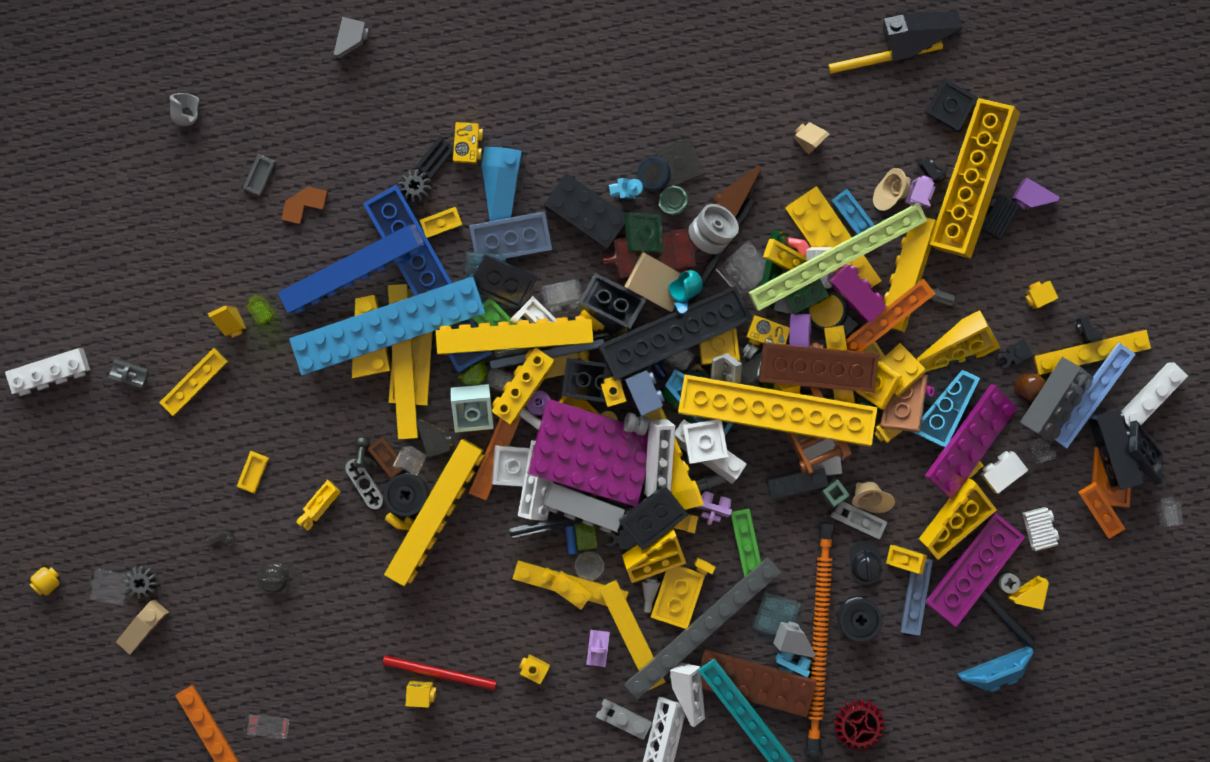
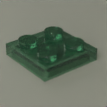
(644, 233)

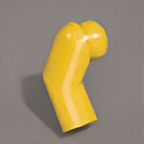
(399, 524)

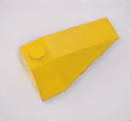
(965, 339)
(682, 486)

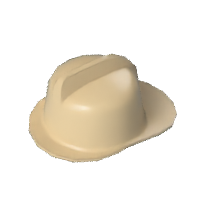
(891, 189)
(872, 499)

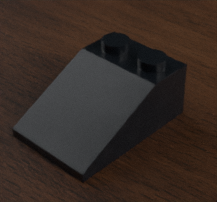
(612, 304)
(584, 380)

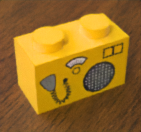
(466, 143)
(763, 330)
(420, 694)

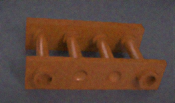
(840, 448)

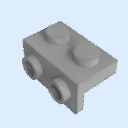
(726, 369)

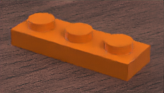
(1101, 510)

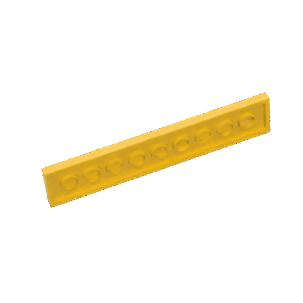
(777, 410)

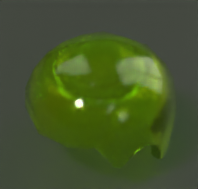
(474, 375)

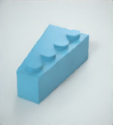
(944, 415)

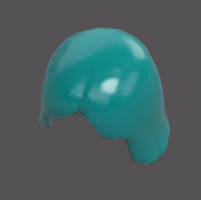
(686, 286)

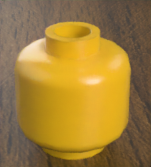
(44, 581)

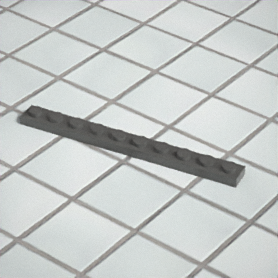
(702, 628)

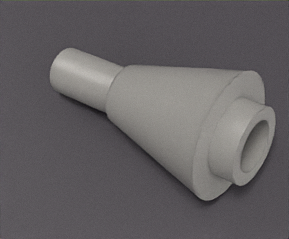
(650, 588)

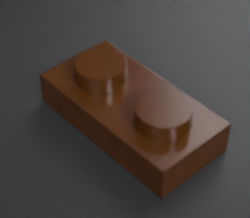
(385, 456)

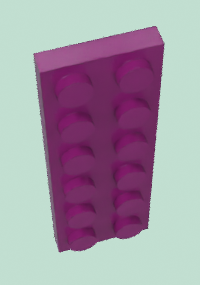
(971, 441)
(974, 569)

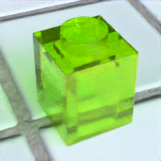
(260, 309)

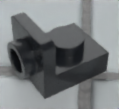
(929, 169)

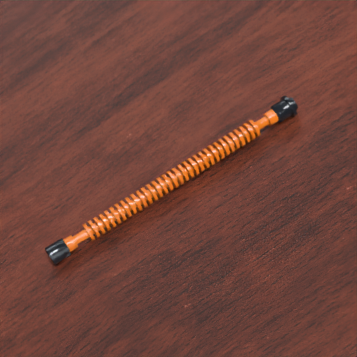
(814, 742)

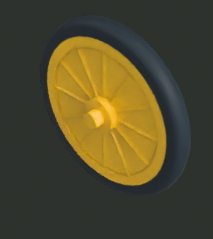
(828, 312)

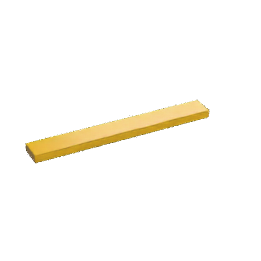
(403, 375)

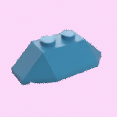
(999, 670)

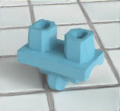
(626, 188)
(801, 667)

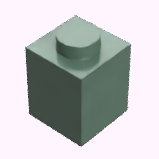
(834, 492)

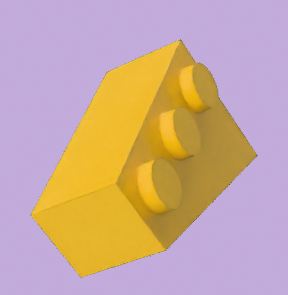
(656, 558)

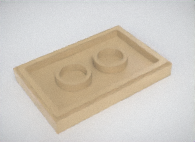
(651, 280)

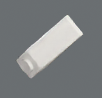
(688, 690)

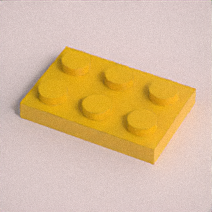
(678, 596)

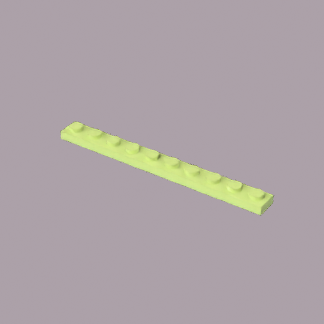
(837, 256)

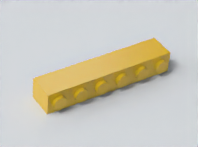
(910, 265)

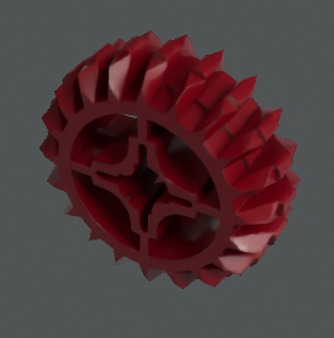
(862, 717)

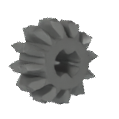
(410, 191)
(143, 588)

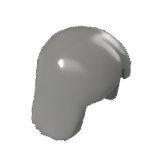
(180, 101)

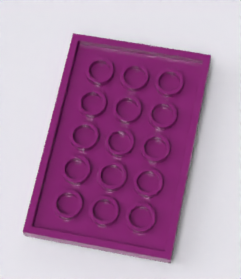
(589, 453)

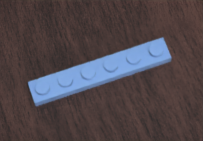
(1101, 384)

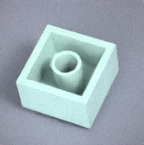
(471, 408)

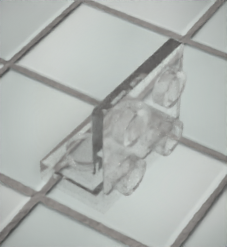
(743, 268)

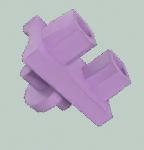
(722, 508)
(598, 648)

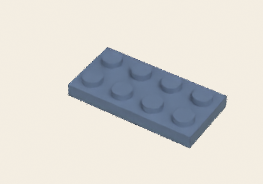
(512, 235)

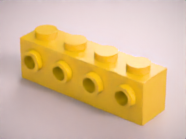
(523, 386)

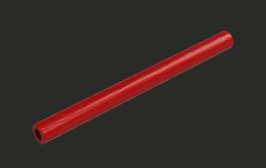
(439, 672)

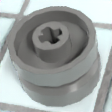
(713, 229)

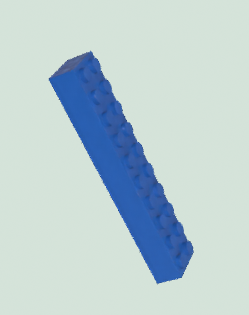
(422, 270)

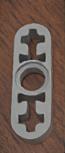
(372, 485)

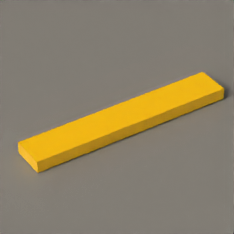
(627, 626)

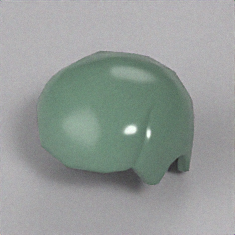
(673, 200)

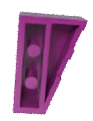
(857, 293)

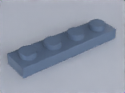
(915, 599)

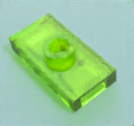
(585, 537)

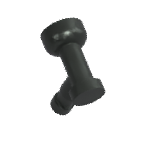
(361, 460)

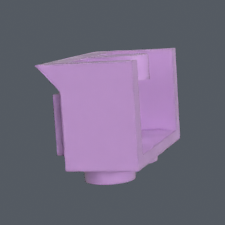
(921, 192)

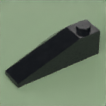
(913, 33)

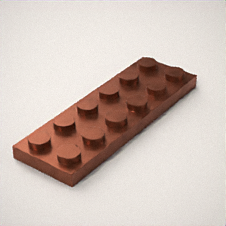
(818, 367)
(765, 684)

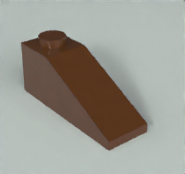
(735, 194)

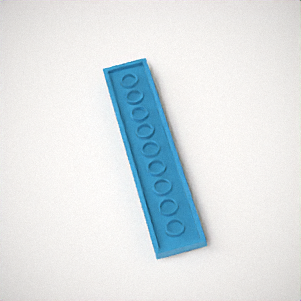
(387, 326)

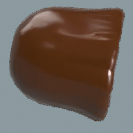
(1029, 385)

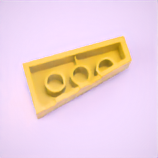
(376, 361)
(957, 519)

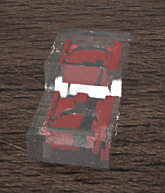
(267, 726)

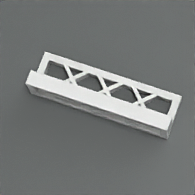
(670, 736)

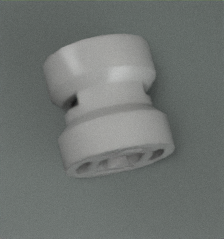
(636, 424)

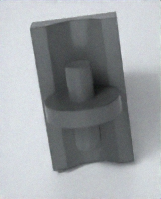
(128, 373)

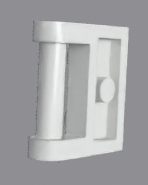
(532, 311)

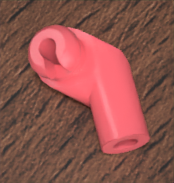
(800, 245)

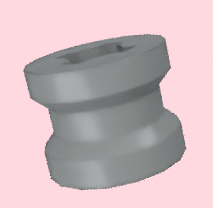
(1005, 581)

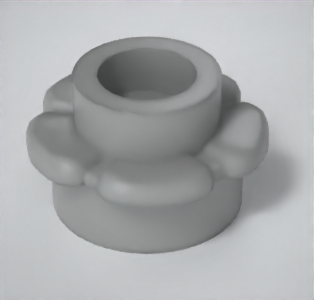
(750, 351)

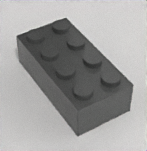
(1057, 399)

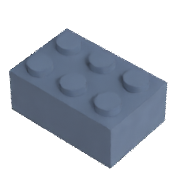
(644, 392)

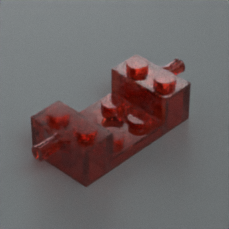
(677, 254)

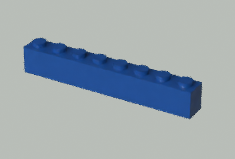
(354, 267)

